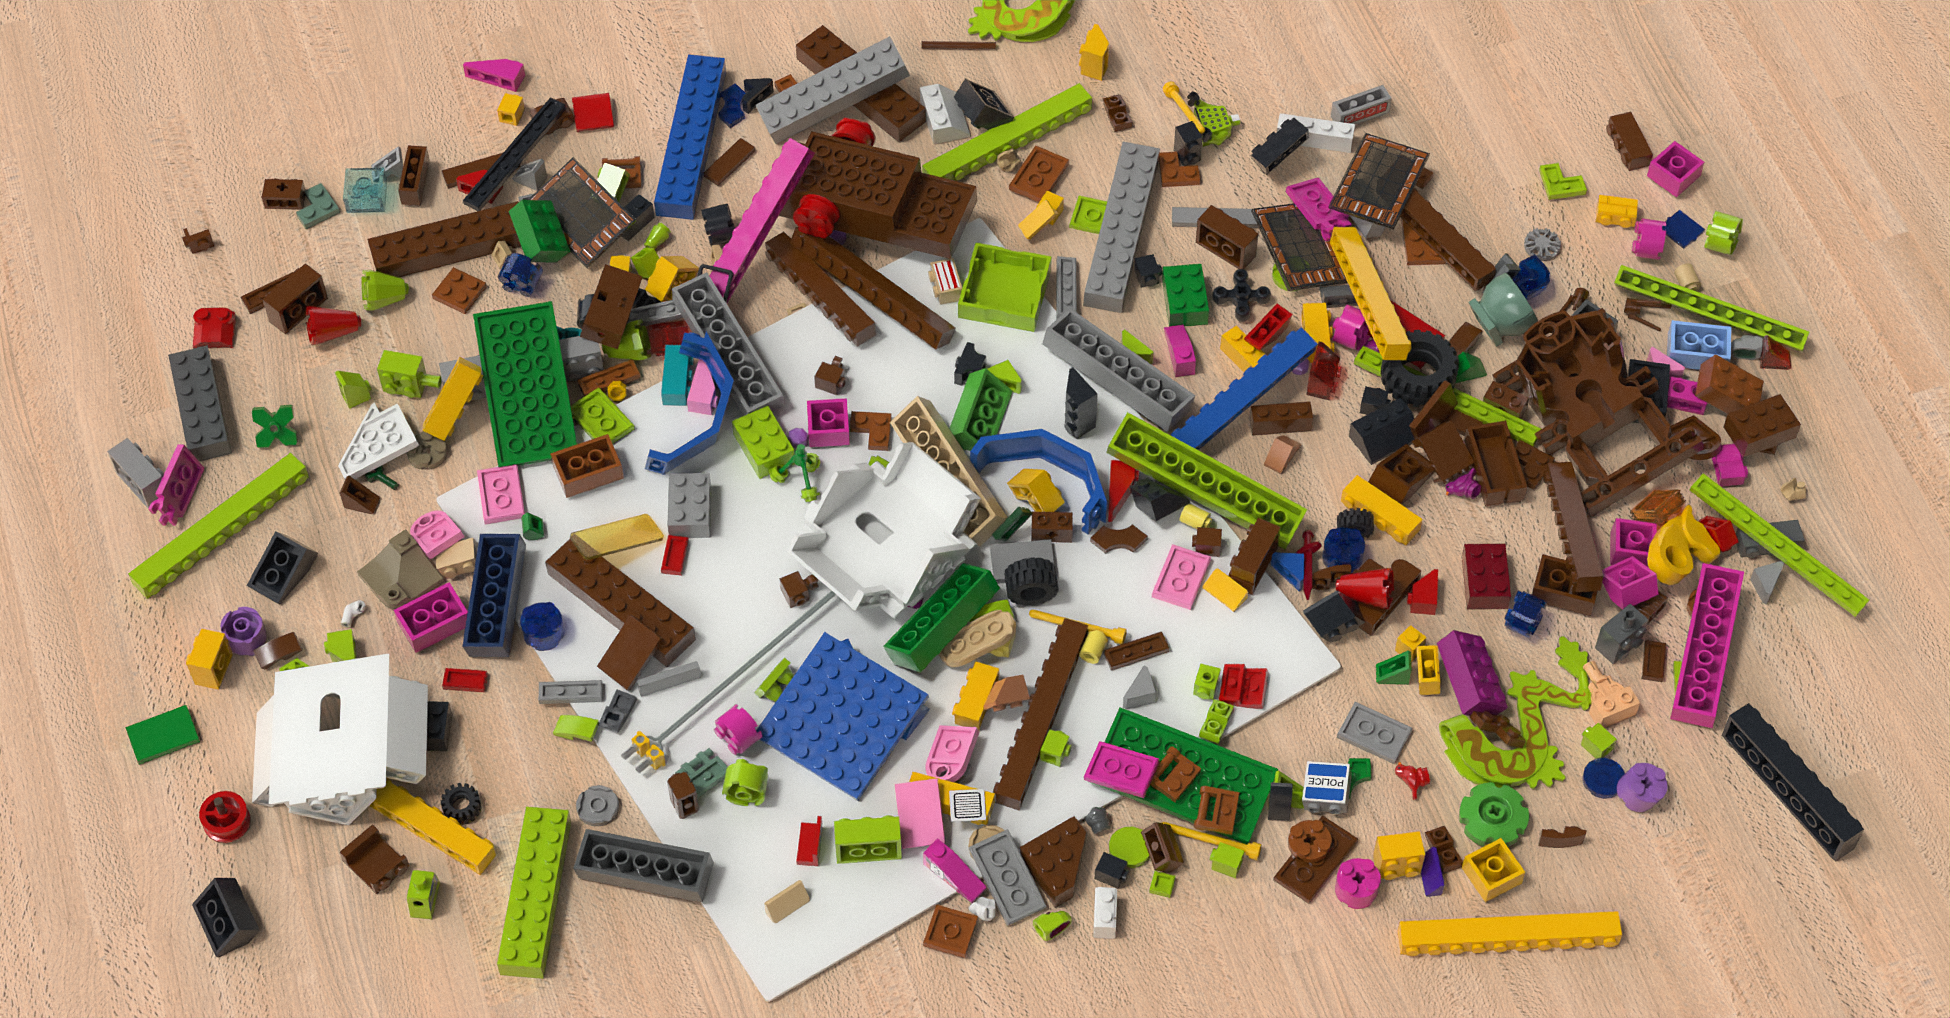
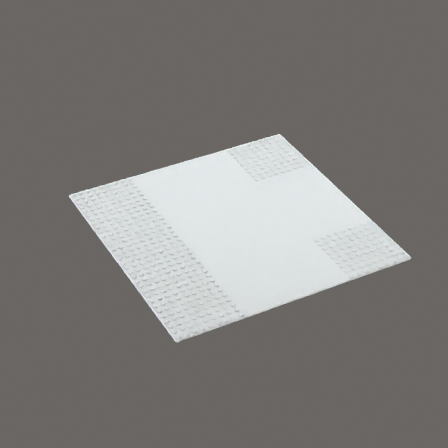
(738, 608)

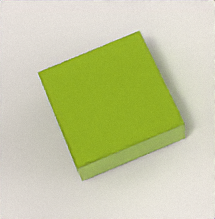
(1162, 884)

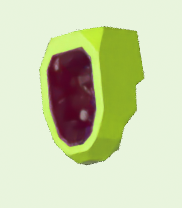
(1051, 924)

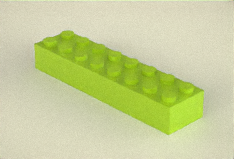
(534, 893)

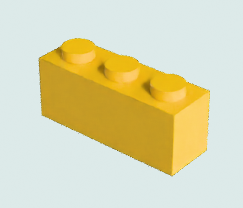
(1315, 323)
(1239, 350)
(970, 709)

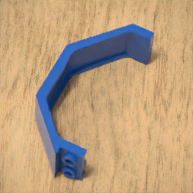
(704, 350)
(1053, 449)

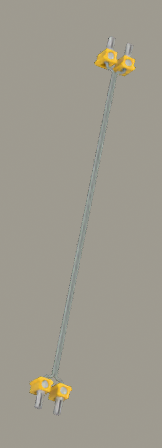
(654, 755)

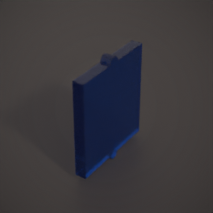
(1682, 229)

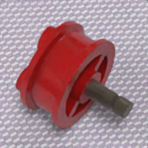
(224, 816)

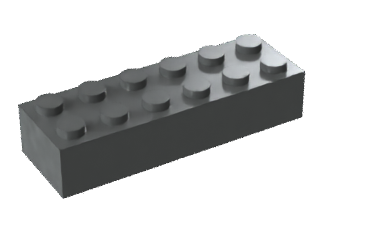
(200, 403)
(643, 865)

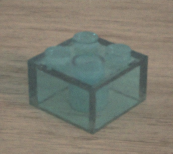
(365, 190)

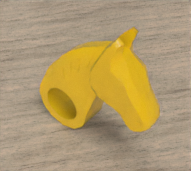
(1676, 543)

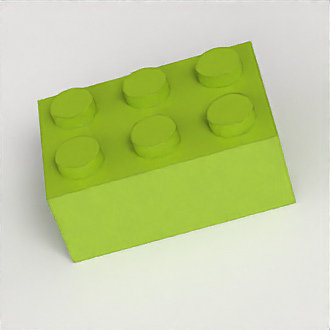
(762, 440)
(867, 839)

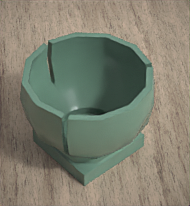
(1503, 310)

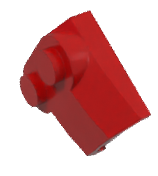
(214, 327)

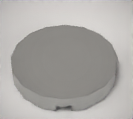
(597, 806)

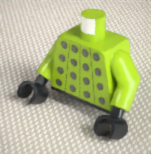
(1214, 119)

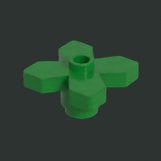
(274, 425)

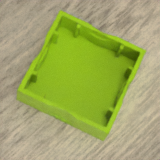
(1004, 287)

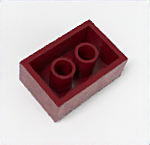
(1486, 576)

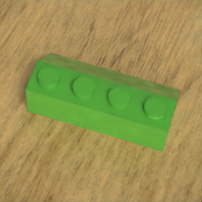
(979, 408)

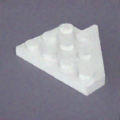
(377, 441)

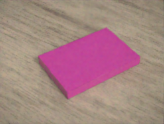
(1121, 769)

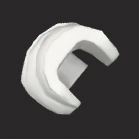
(983, 908)

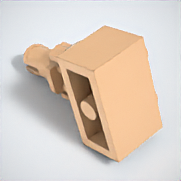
(1609, 698)

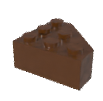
(1056, 859)

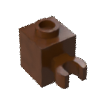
(830, 376)
(796, 589)

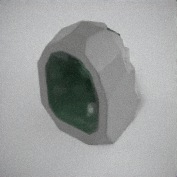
(1747, 347)

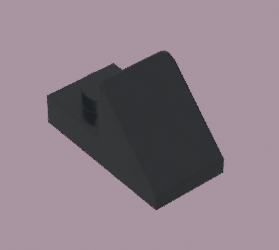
(756, 92)

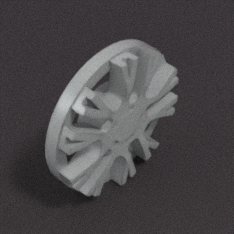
(1542, 243)

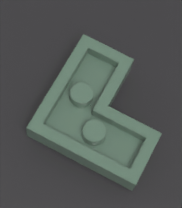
(321, 207)

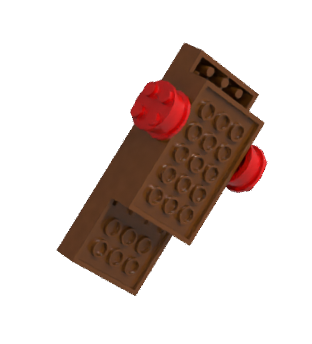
(877, 194)

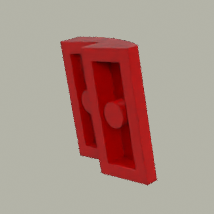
(592, 112)
(1243, 686)

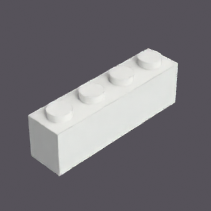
(1324, 133)

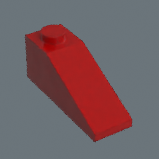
(1269, 328)
(1121, 479)

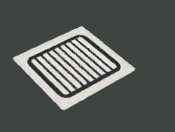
(967, 805)

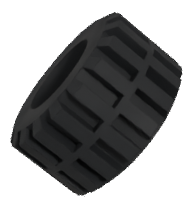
(1031, 581)

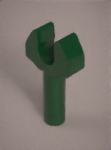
(378, 475)

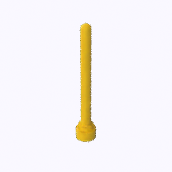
(1171, 90)
(1117, 634)
(1252, 849)

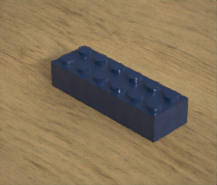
(494, 595)

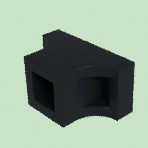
(968, 363)

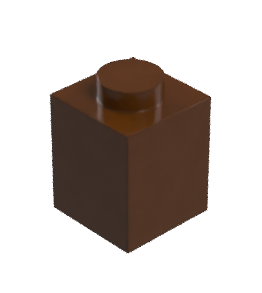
(1207, 541)

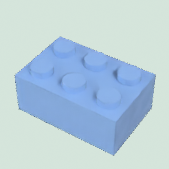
(1697, 342)

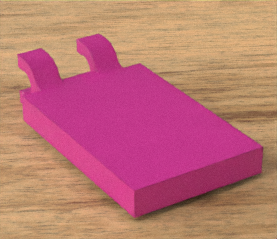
(1313, 201)
(177, 486)

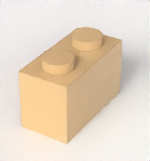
(457, 558)

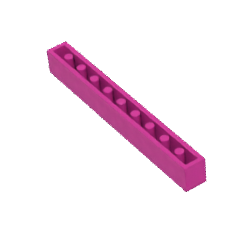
(761, 215)

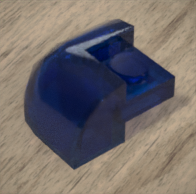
(1532, 277)

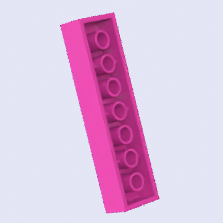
(1707, 645)

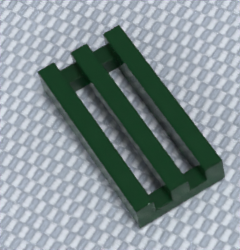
(1012, 524)

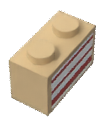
(946, 281)

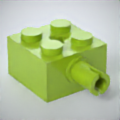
(405, 374)

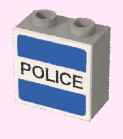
(1327, 787)

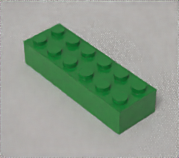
(941, 617)

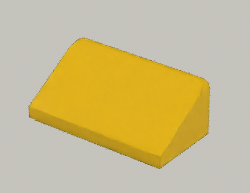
(1037, 219)
(1225, 589)

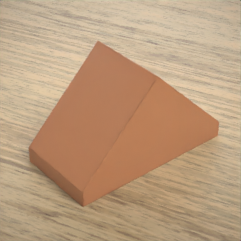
(1281, 453)

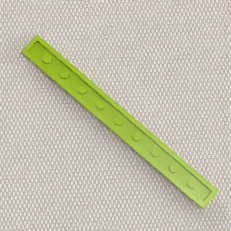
(1471, 406)
(1779, 545)

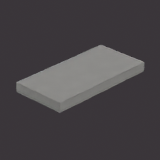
(1007, 877)

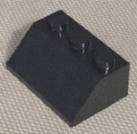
(982, 105)
(1280, 145)
(1079, 405)
(1383, 431)
(225, 916)

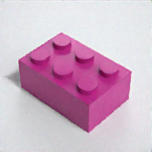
(432, 617)

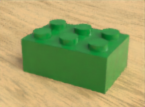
(539, 231)
(1185, 295)

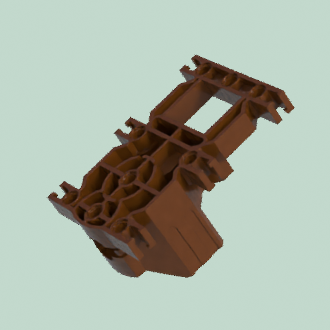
(1582, 387)

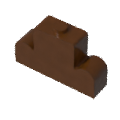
(1404, 577)

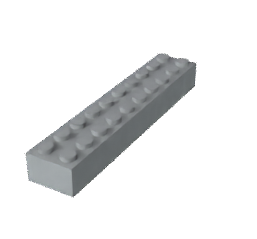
(1121, 227)

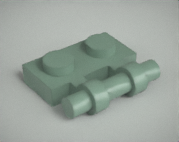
(707, 775)

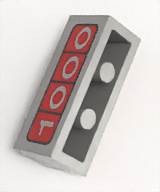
(1362, 106)

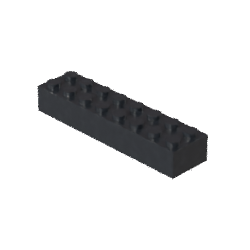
(1792, 782)

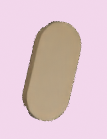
(979, 638)

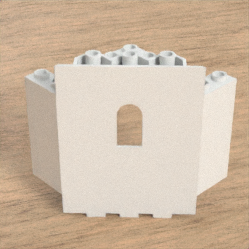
(910, 497)
(338, 770)

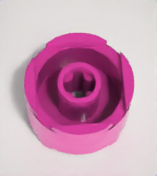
(1649, 238)
(1351, 329)
(737, 729)
(1357, 883)

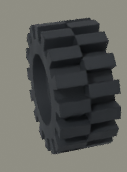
(1357, 520)
(458, 793)

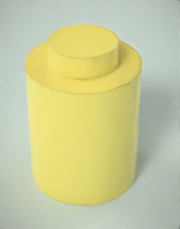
(1195, 517)
(1093, 646)

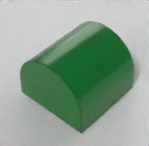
(532, 527)

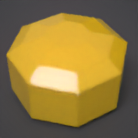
(617, 391)

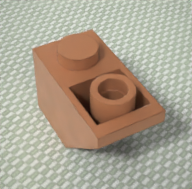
(1007, 692)

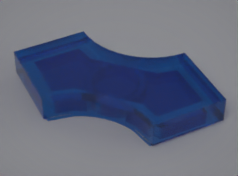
(731, 112)

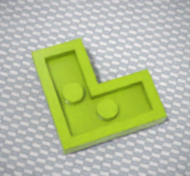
(1560, 187)

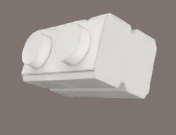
(1105, 912)

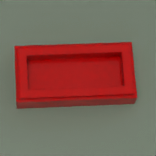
(674, 555)
(464, 680)

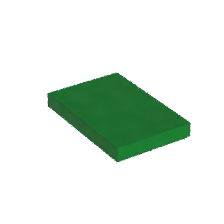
(162, 734)

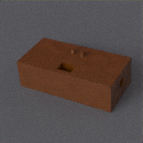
(611, 306)

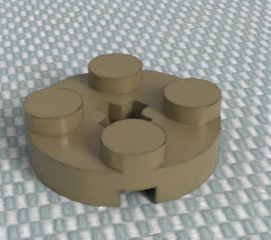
(425, 460)

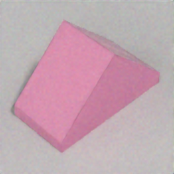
(1676, 369)

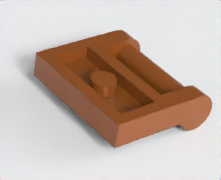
(635, 173)
(1179, 778)
(1223, 813)

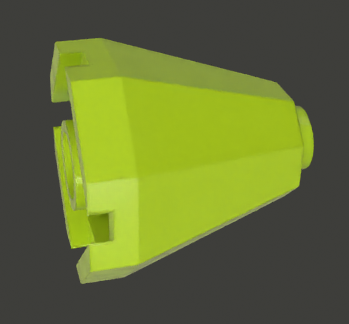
(381, 289)
(633, 343)

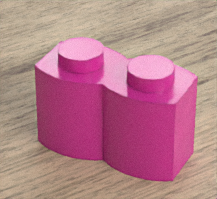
(1729, 466)

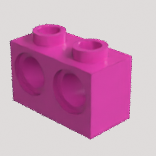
(1686, 398)

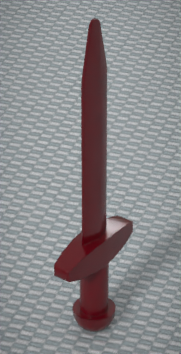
(1308, 549)

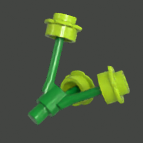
(808, 462)

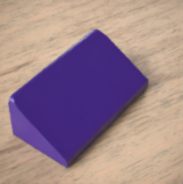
(1432, 874)

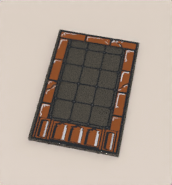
(1379, 181)
(585, 211)
(1298, 248)

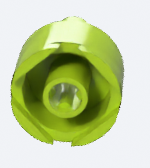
(1723, 233)
(745, 783)

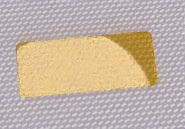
(616, 536)

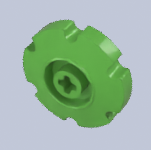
(1493, 814)

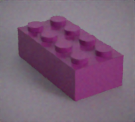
(1471, 673)

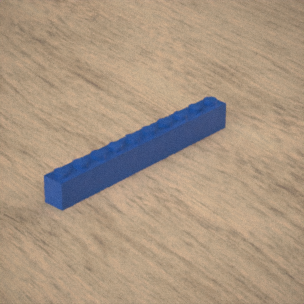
(1247, 390)

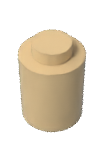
(1687, 277)

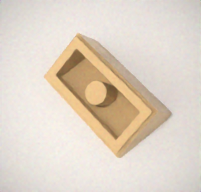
(786, 902)

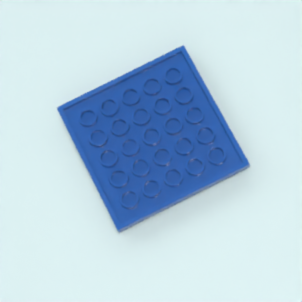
(841, 716)

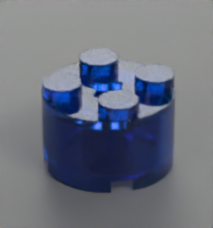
(519, 274)
(1343, 547)
(1525, 614)
(542, 626)

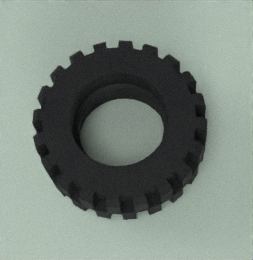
(1419, 389)

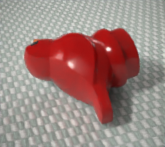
(1413, 777)

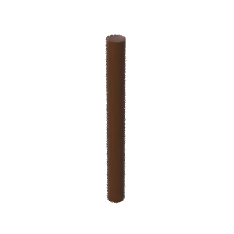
(957, 45)

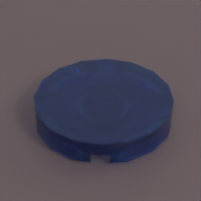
(1602, 777)

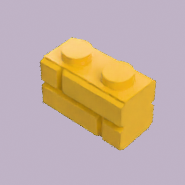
(1616, 211)
(1428, 670)

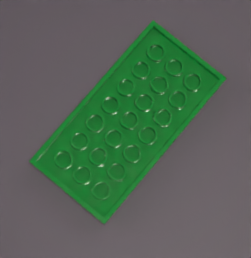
(524, 383)
(1218, 766)

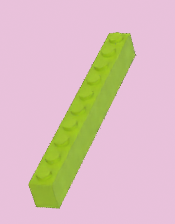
(1014, 134)
(1711, 308)
(218, 525)

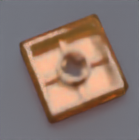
(1658, 506)

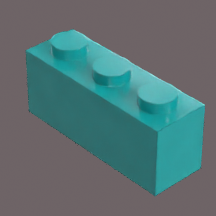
(676, 377)

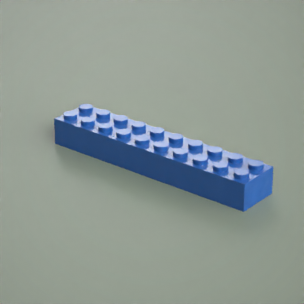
(690, 137)

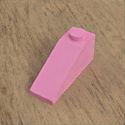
(702, 393)

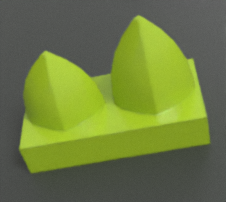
(769, 687)

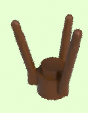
(1576, 299)
(1634, 306)

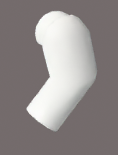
(352, 611)

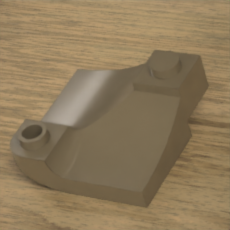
(400, 572)

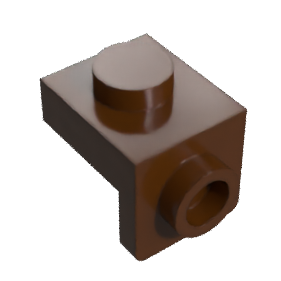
(199, 241)

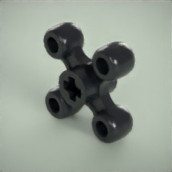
(1241, 295)

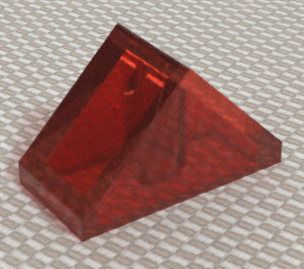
(1774, 355)

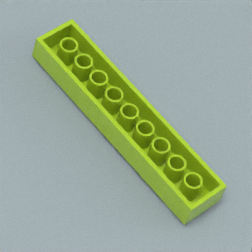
(1203, 478)

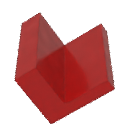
(810, 843)

